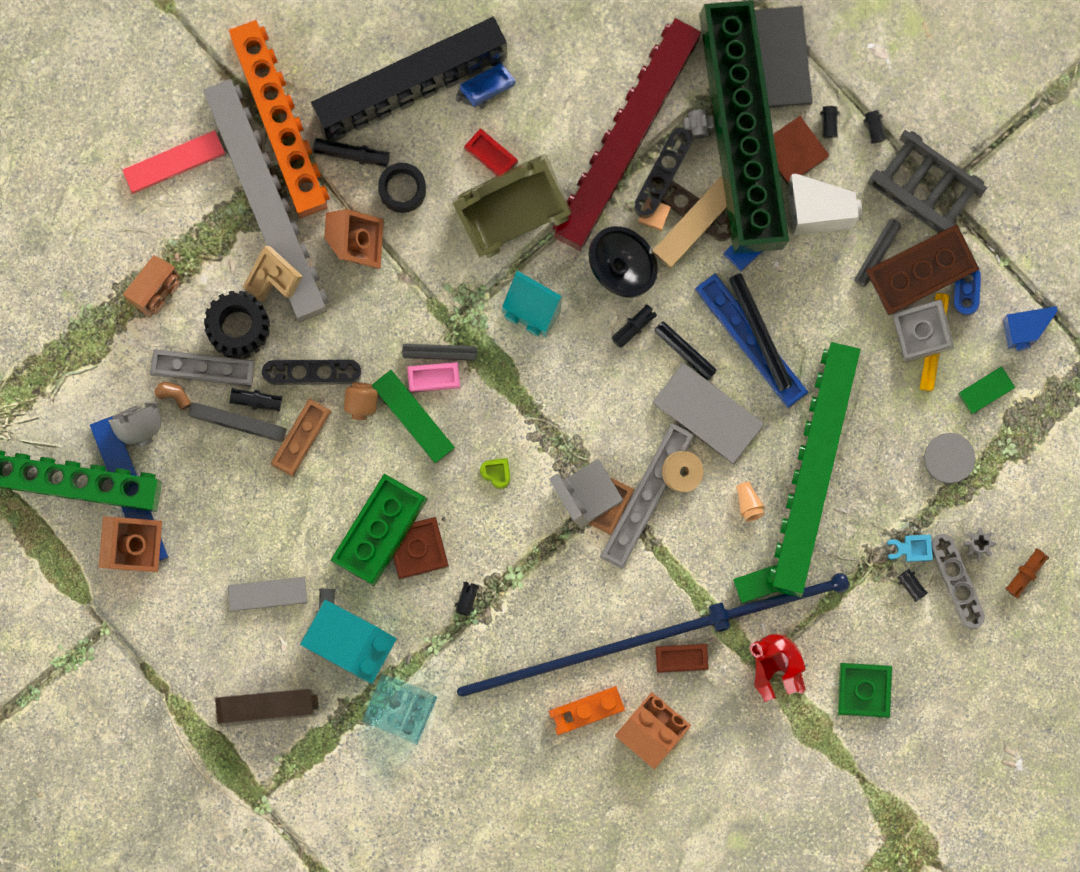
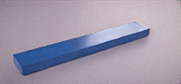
(733, 319)
(116, 456)

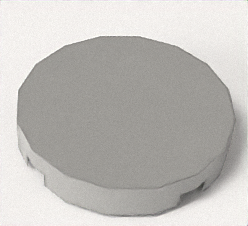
(949, 458)

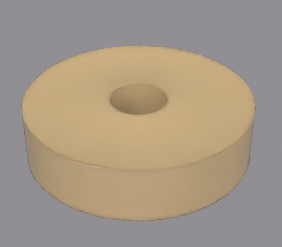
(693, 471)

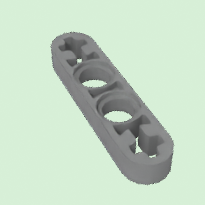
(953, 583)

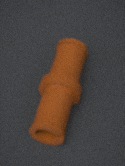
(1027, 573)

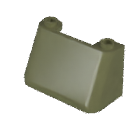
(512, 205)

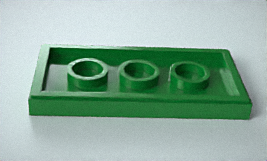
(379, 529)

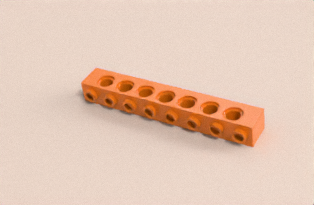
(251, 35)

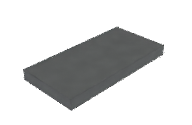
(784, 56)

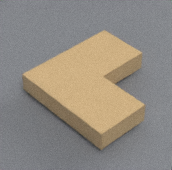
(269, 271)

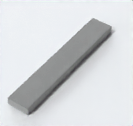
(644, 499)

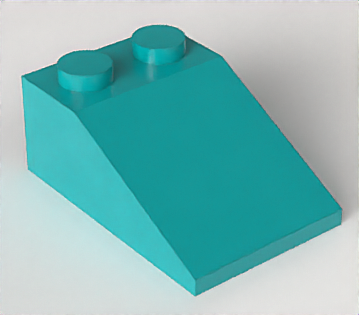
(531, 305)
(348, 641)

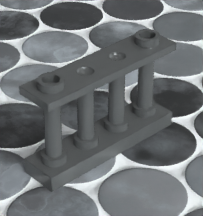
(903, 194)

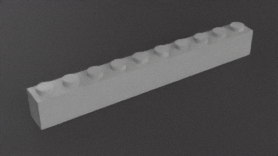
(263, 194)

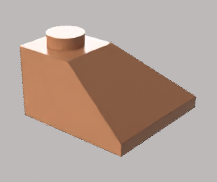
(355, 237)

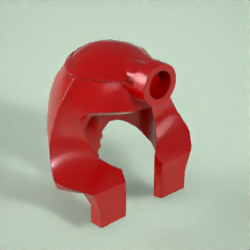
(777, 654)

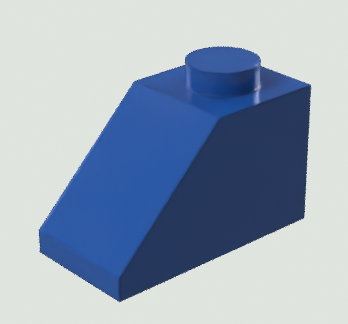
(1026, 327)

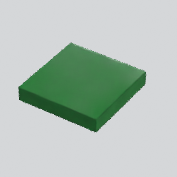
(864, 690)

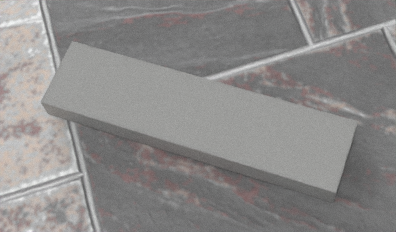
(202, 367)

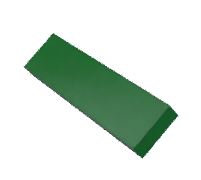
(413, 417)

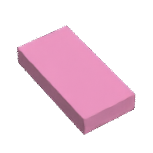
(433, 377)

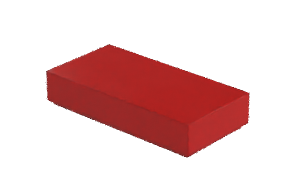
(490, 153)

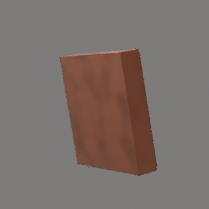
(797, 149)
(420, 550)

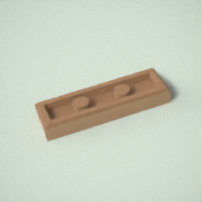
(301, 437)

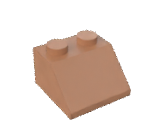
(130, 544)

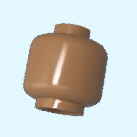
(360, 400)

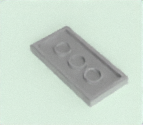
(708, 413)

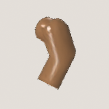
(174, 391)

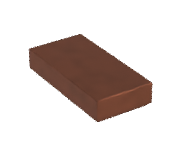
(681, 658)

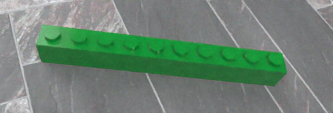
(815, 470)

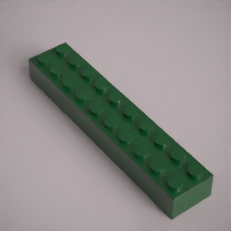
(743, 127)

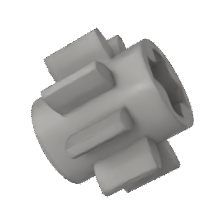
(699, 124)
(984, 538)

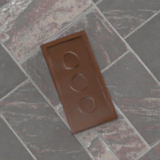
(922, 269)

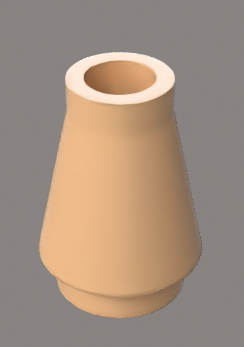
(749, 502)

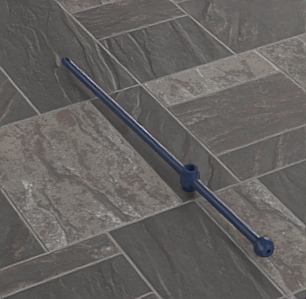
(718, 617)

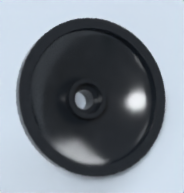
(623, 261)

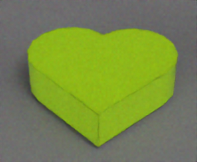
(497, 472)

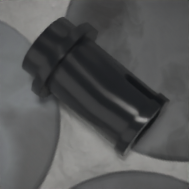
(829, 121)
(875, 126)
(912, 585)
(466, 599)

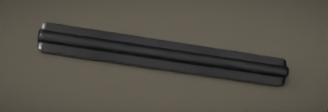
(760, 332)

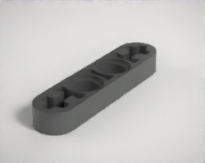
(237, 422)

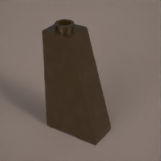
(265, 707)

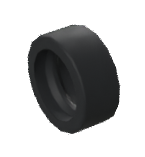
(403, 168)

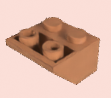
(152, 286)
(653, 730)

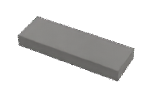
(267, 594)

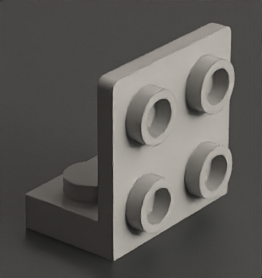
(587, 493)

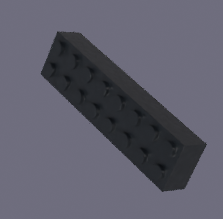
(410, 79)

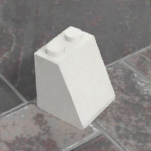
(821, 206)

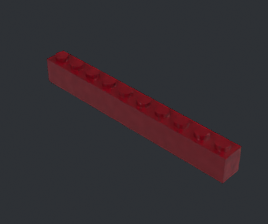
(628, 133)

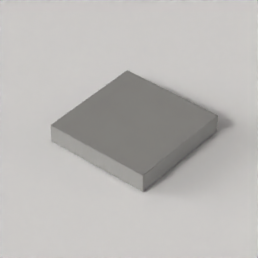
(923, 331)

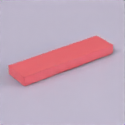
(173, 162)

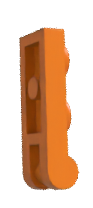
(587, 710)

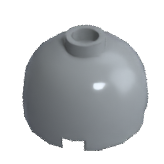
(137, 424)

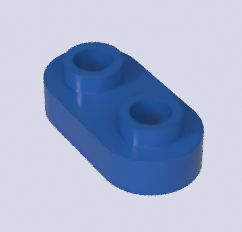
(968, 291)

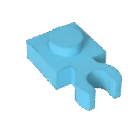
(915, 548)

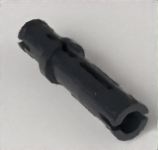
(350, 152)

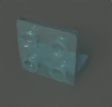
(399, 709)

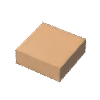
(658, 219)

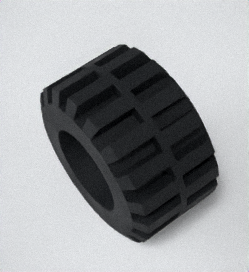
(222, 309)

